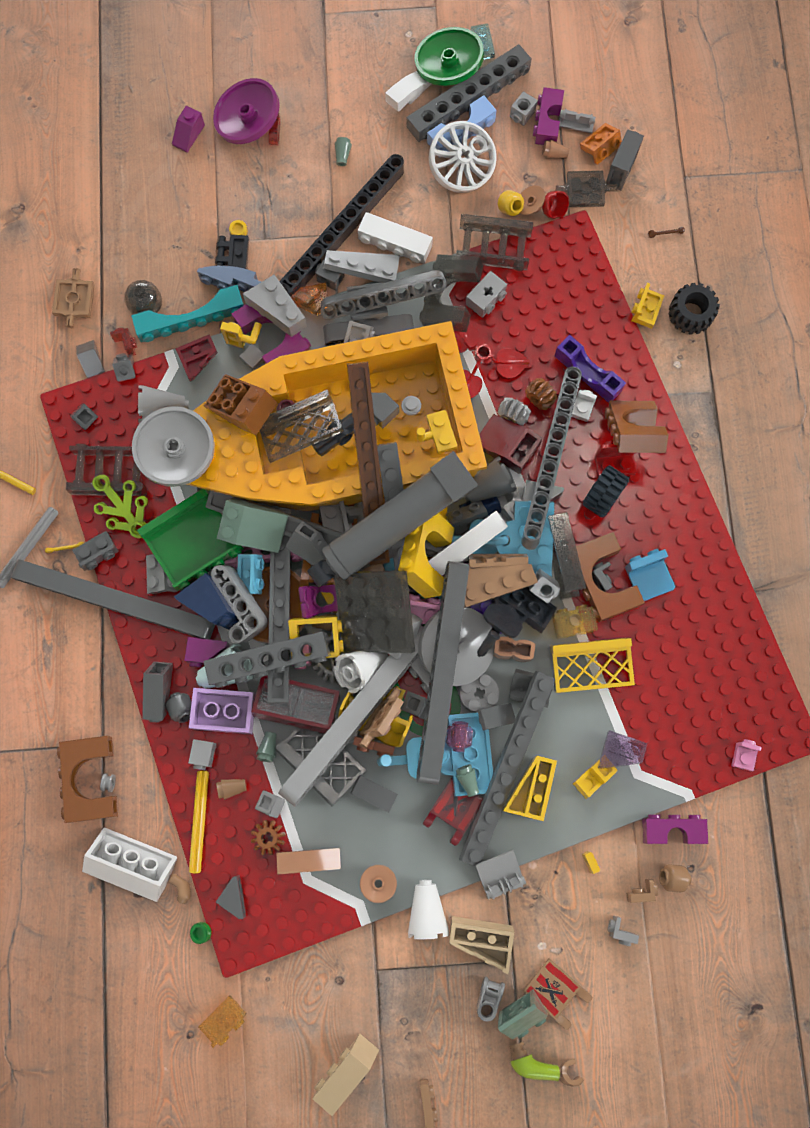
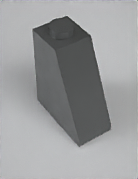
(156, 690)

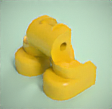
(399, 726)

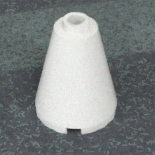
(357, 668)
(427, 913)

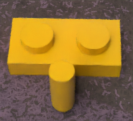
(234, 336)
(439, 431)

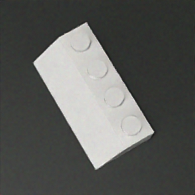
(129, 864)

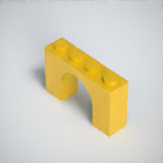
(420, 573)

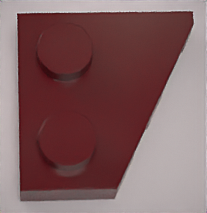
(196, 355)

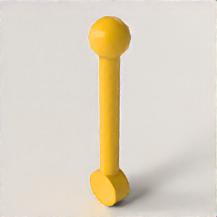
(51, 550)

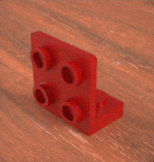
(609, 455)

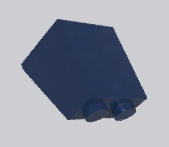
(208, 601)

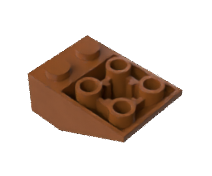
(241, 404)

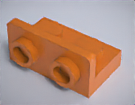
(602, 142)

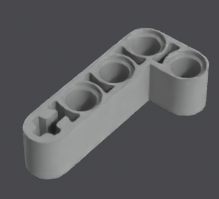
(225, 579)

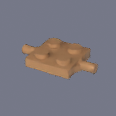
(73, 298)
(381, 718)

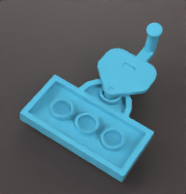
(540, 557)
(477, 755)

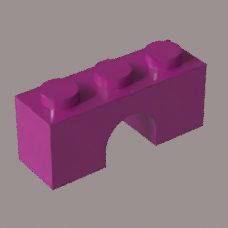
(550, 104)
(693, 829)

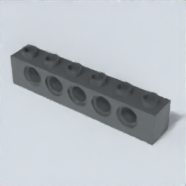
(215, 666)

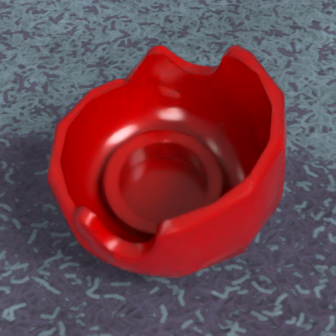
(555, 204)

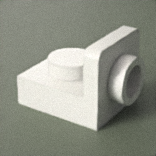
(583, 405)

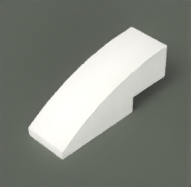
(406, 91)

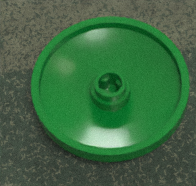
(449, 56)

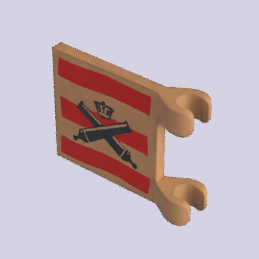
(556, 991)

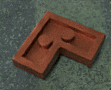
(381, 748)

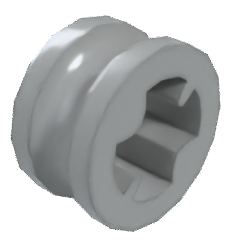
(108, 782)

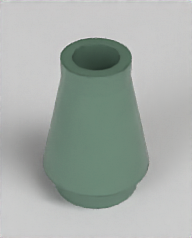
(342, 150)
(267, 749)
(467, 778)

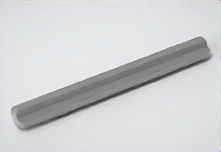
(28, 544)

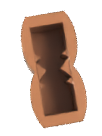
(518, 650)

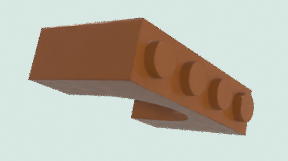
(635, 428)
(605, 604)
(72, 757)

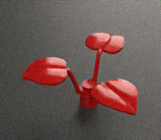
(509, 361)

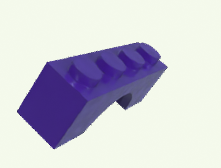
(603, 382)

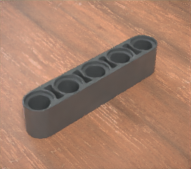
(335, 332)

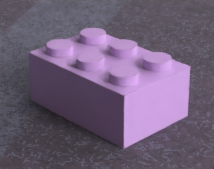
(222, 711)

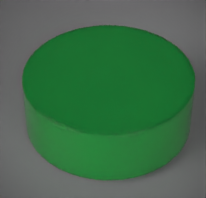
(200, 933)

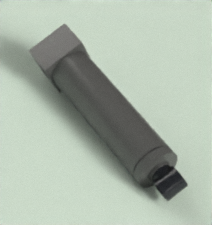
(394, 520)

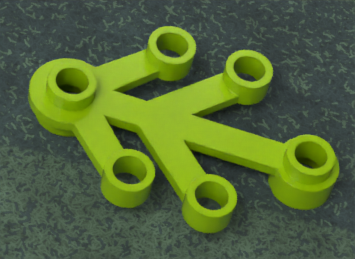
(122, 508)

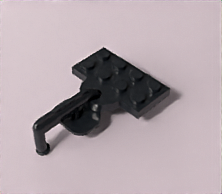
(511, 611)

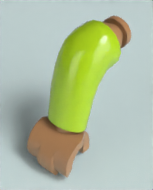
(529, 1068)

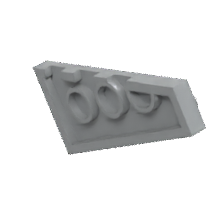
(363, 265)

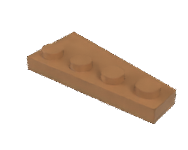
(496, 581)

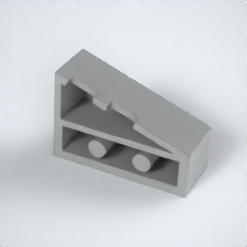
(275, 304)

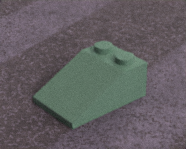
(252, 525)
(522, 1015)

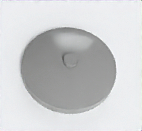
(173, 446)
(472, 634)

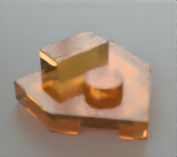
(310, 297)

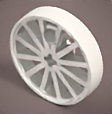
(460, 149)

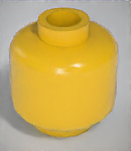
(510, 203)

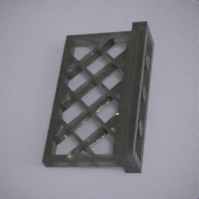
(295, 415)

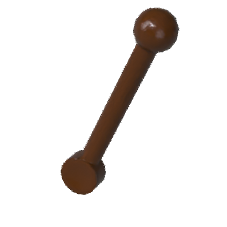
(652, 233)

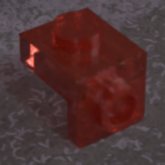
(125, 335)

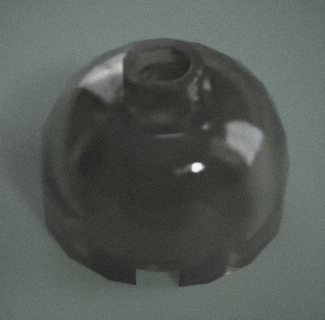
(142, 296)

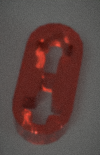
(274, 132)

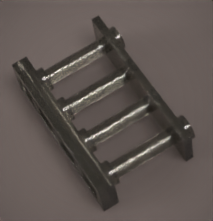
(499, 226)
(79, 487)
(565, 557)

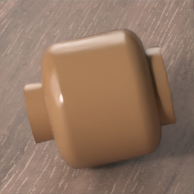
(674, 878)

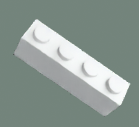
(395, 238)

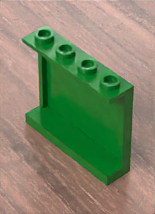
(187, 540)

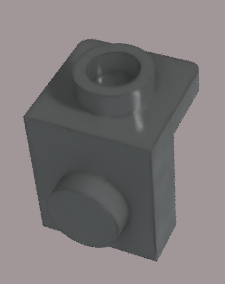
(123, 367)

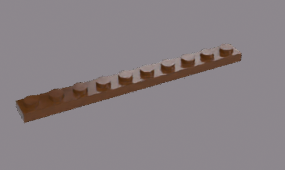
(366, 442)

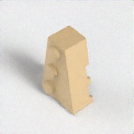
(484, 940)
(345, 1075)

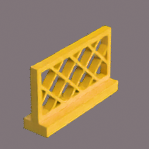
(592, 647)

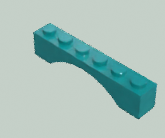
(154, 325)

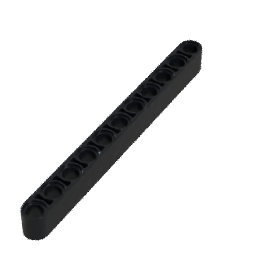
(343, 221)

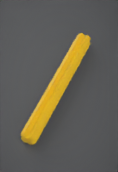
(198, 822)

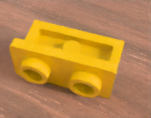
(648, 307)

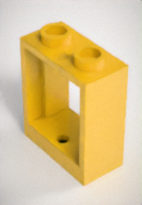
(336, 625)

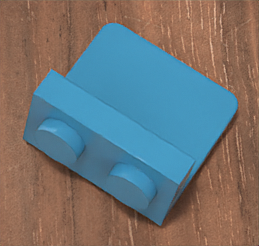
(650, 574)

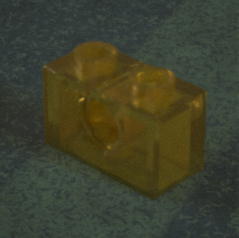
(565, 629)

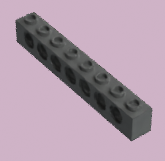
(494, 76)

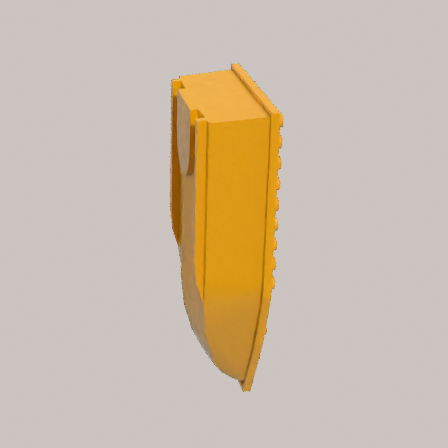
(401, 364)

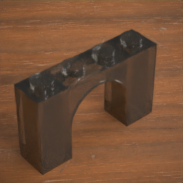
(455, 269)

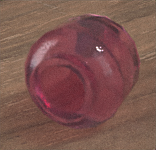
(459, 736)

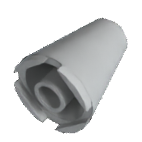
(155, 399)

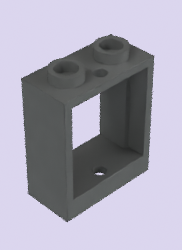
(624, 159)

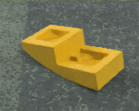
(593, 779)

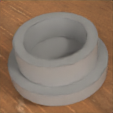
(411, 405)

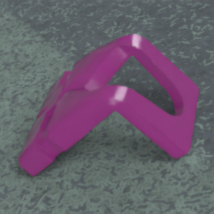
(309, 606)

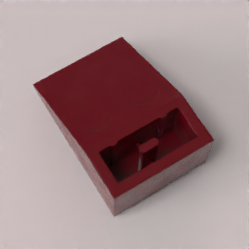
(510, 442)

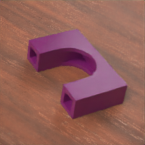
(246, 318)

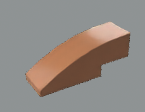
(308, 860)

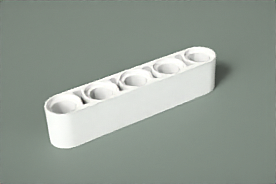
(469, 542)

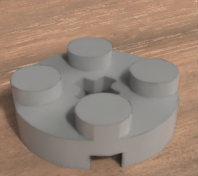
(474, 703)

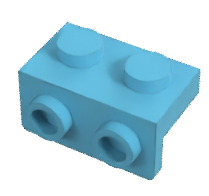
(250, 571)

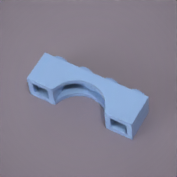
(480, 113)

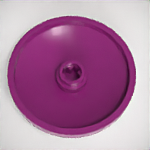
(246, 111)

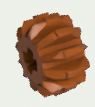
(541, 394)
(271, 844)

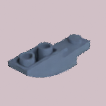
(228, 276)

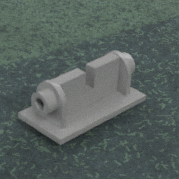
(576, 121)

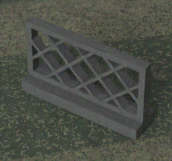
(321, 786)

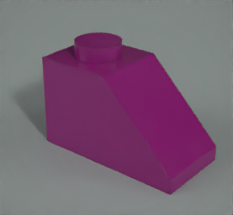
(187, 128)
(203, 649)

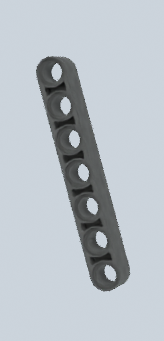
(392, 296)

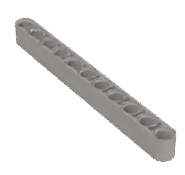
(347, 725)

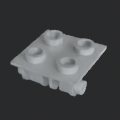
(500, 874)

